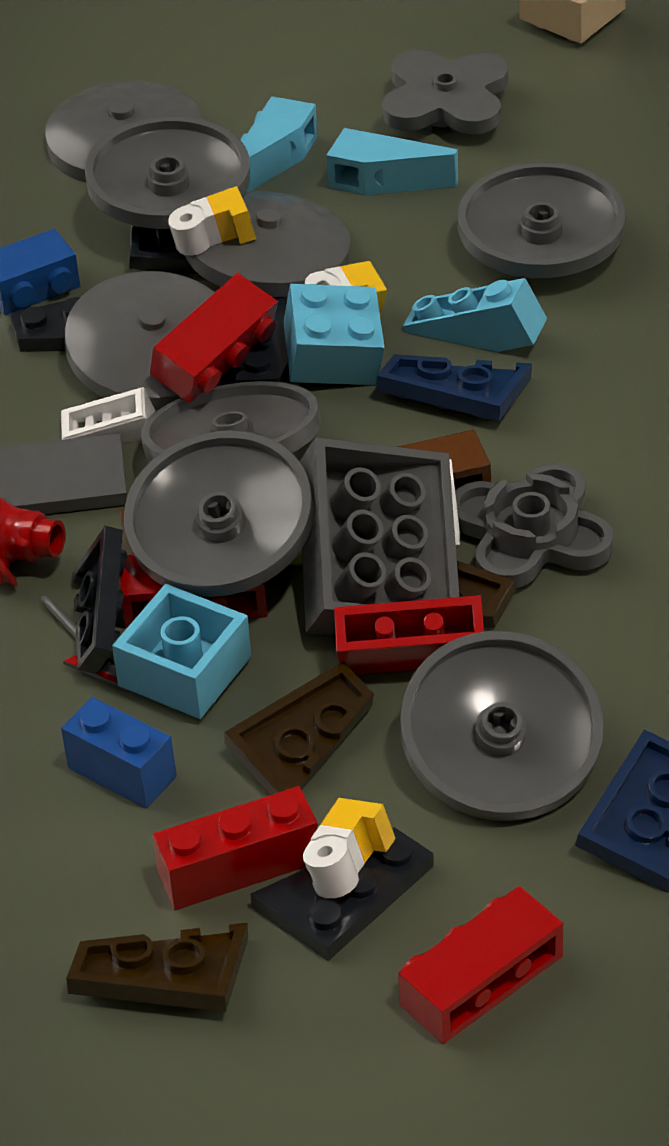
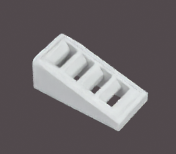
(119, 414)

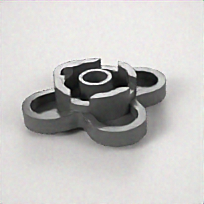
(445, 92)
(533, 524)

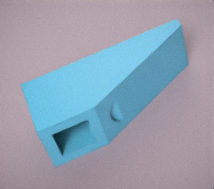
(279, 138)
(386, 164)
(483, 317)

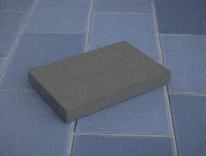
(64, 474)

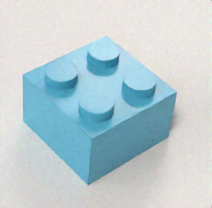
(333, 334)
(182, 651)

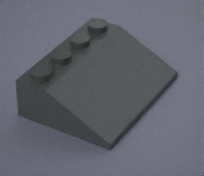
(376, 528)

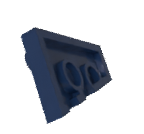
(467, 389)
(633, 815)

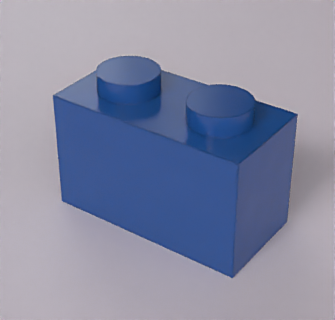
(36, 271)
(119, 752)

